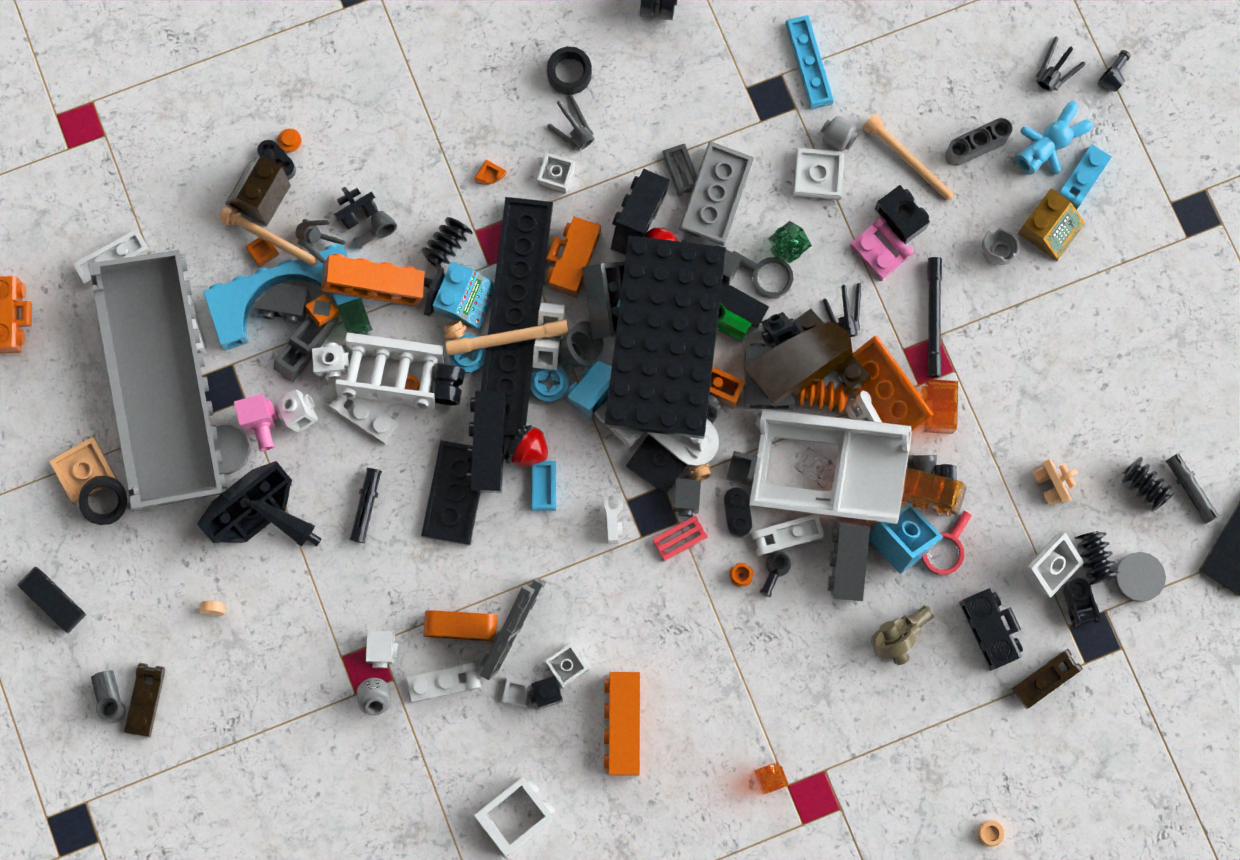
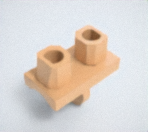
(1049, 471)

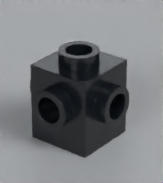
(778, 329)

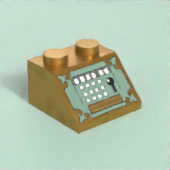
(1052, 225)

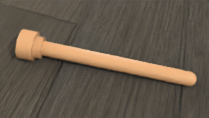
(875, 127)
(232, 216)

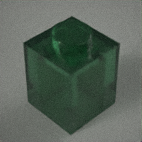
(355, 317)

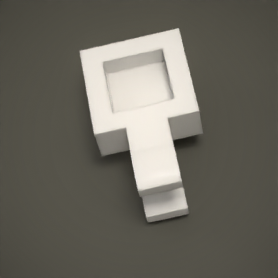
(613, 527)

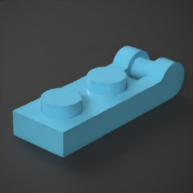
(1085, 175)

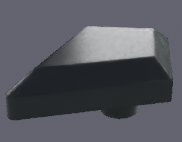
(434, 286)

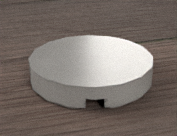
(233, 449)
(1140, 577)

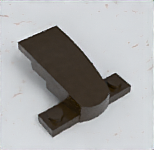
(807, 360)

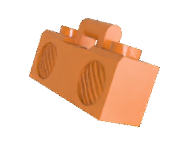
(578, 252)
(11, 295)

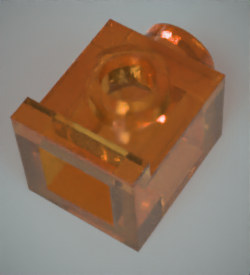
(771, 778)

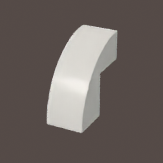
(547, 349)

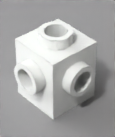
(330, 361)
(297, 410)

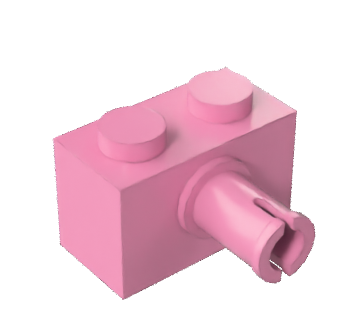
(258, 417)

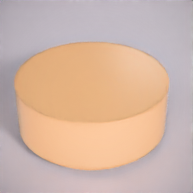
(212, 608)
(990, 833)

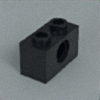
(903, 227)

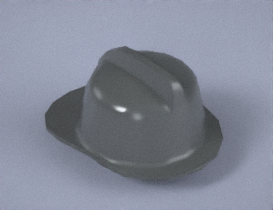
(579, 348)

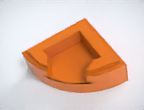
(489, 173)

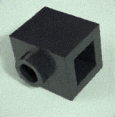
(545, 693)

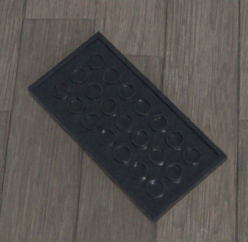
(665, 337)

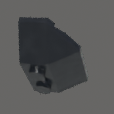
(233, 520)

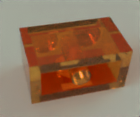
(942, 400)

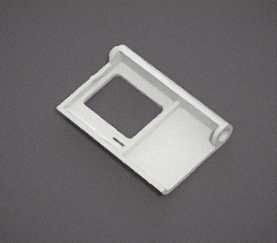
(867, 470)

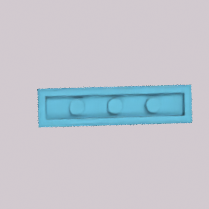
(809, 62)

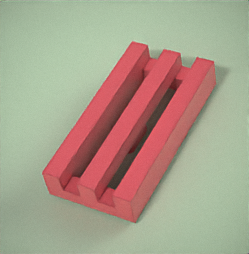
(698, 528)

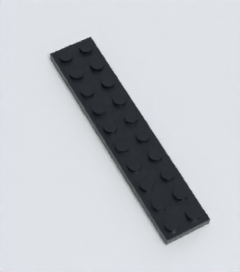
(517, 303)

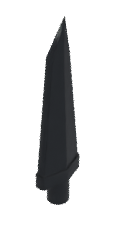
(292, 526)

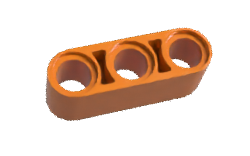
(460, 625)

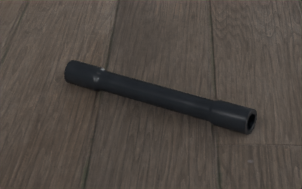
(934, 357)

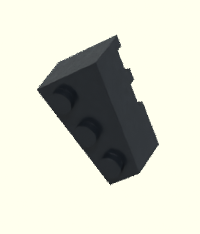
(639, 208)

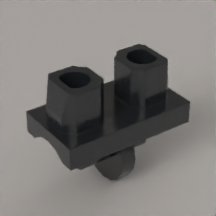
(346, 214)

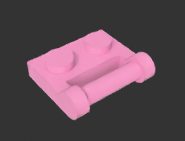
(876, 254)

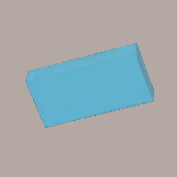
(543, 486)

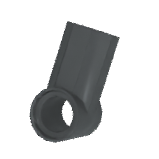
(107, 694)

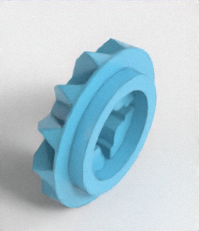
(466, 363)
(556, 391)

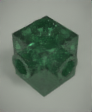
(789, 242)

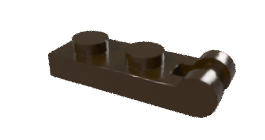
(1046, 679)
(144, 700)

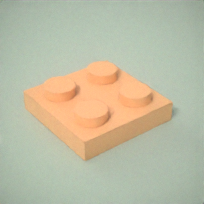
(79, 466)

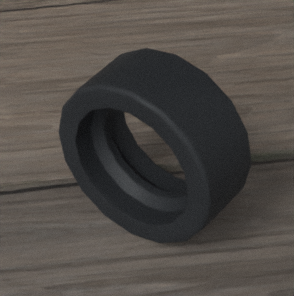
(569, 53)
(102, 519)

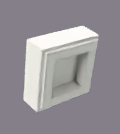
(516, 692)

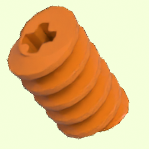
(824, 395)

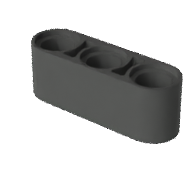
(971, 149)

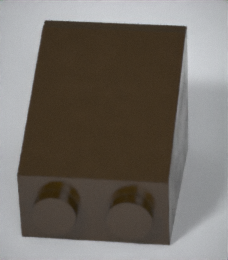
(260, 190)

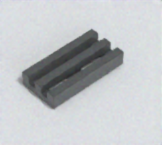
(674, 150)

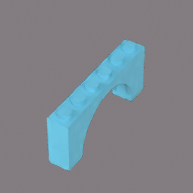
(233, 301)

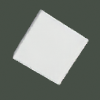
(556, 172)
(567, 665)

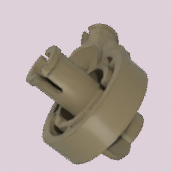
(900, 635)

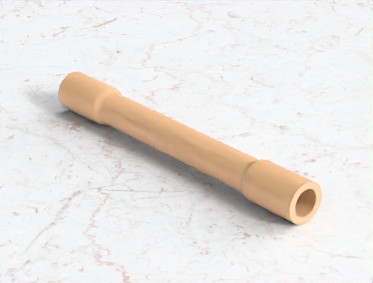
(468, 344)

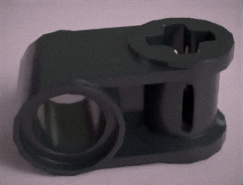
(1082, 604)

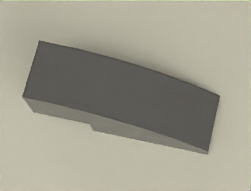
(298, 352)

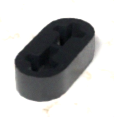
(280, 155)

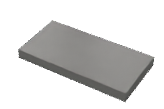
(716, 193)

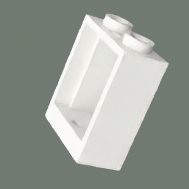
(493, 831)

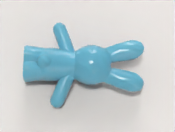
(1054, 138)

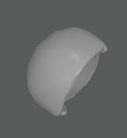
(1000, 247)

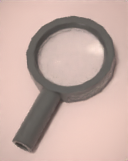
(770, 277)

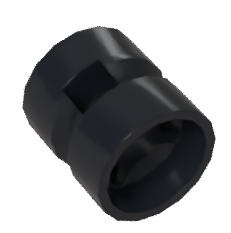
(447, 383)

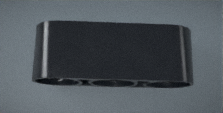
(51, 599)

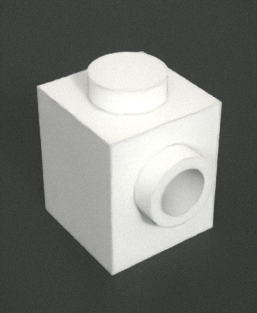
(381, 648)

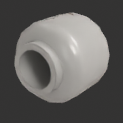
(839, 133)
(373, 696)

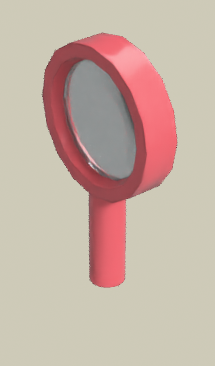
(948, 552)

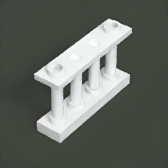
(394, 349)

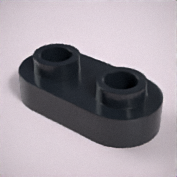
(737, 512)

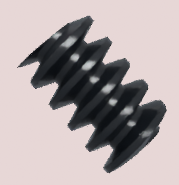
(445, 241)
(1147, 484)
(1097, 557)

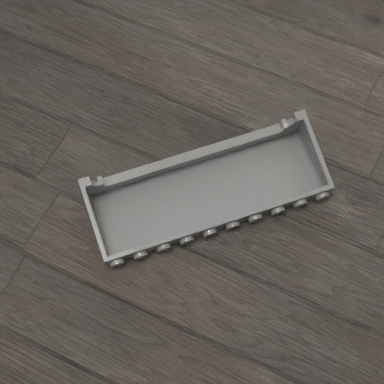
(157, 379)

